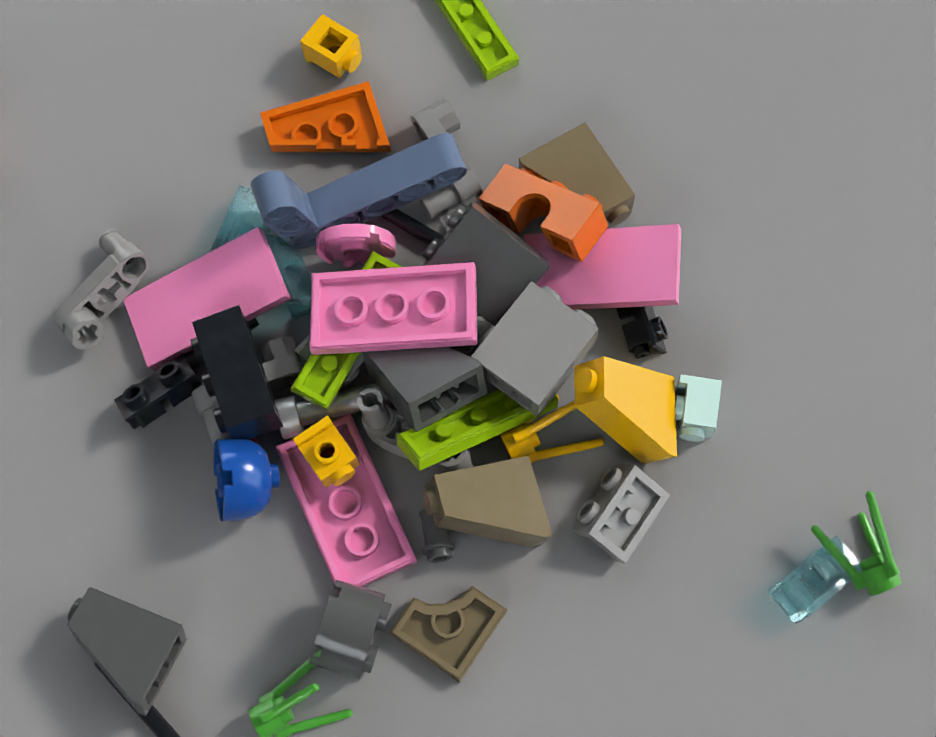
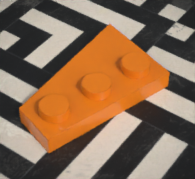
(328, 123)

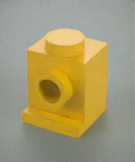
(332, 47)
(316, 440)

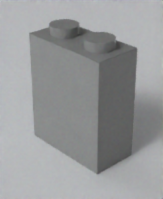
(536, 347)

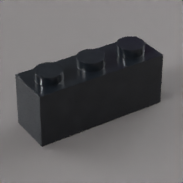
(235, 375)

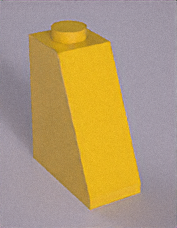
(629, 405)

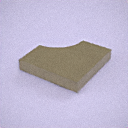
(449, 632)

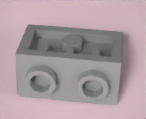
(621, 510)

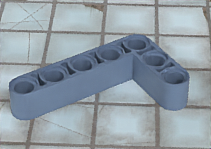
(359, 195)

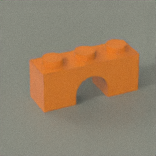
(572, 219)

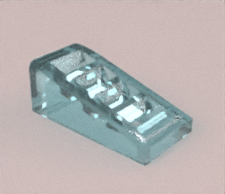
(795, 595)

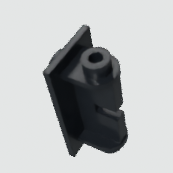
(644, 332)
(141, 401)

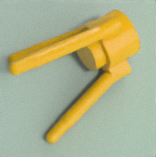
(523, 438)

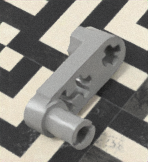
(436, 120)
(85, 309)
(281, 369)
(384, 424)

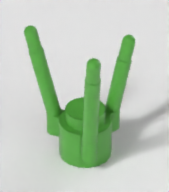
(877, 571)
(274, 713)

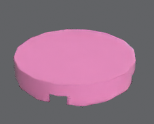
(354, 243)

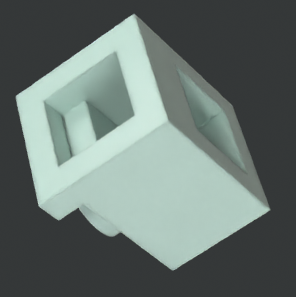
(697, 407)

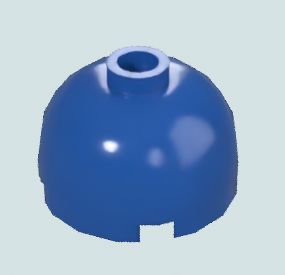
(242, 478)

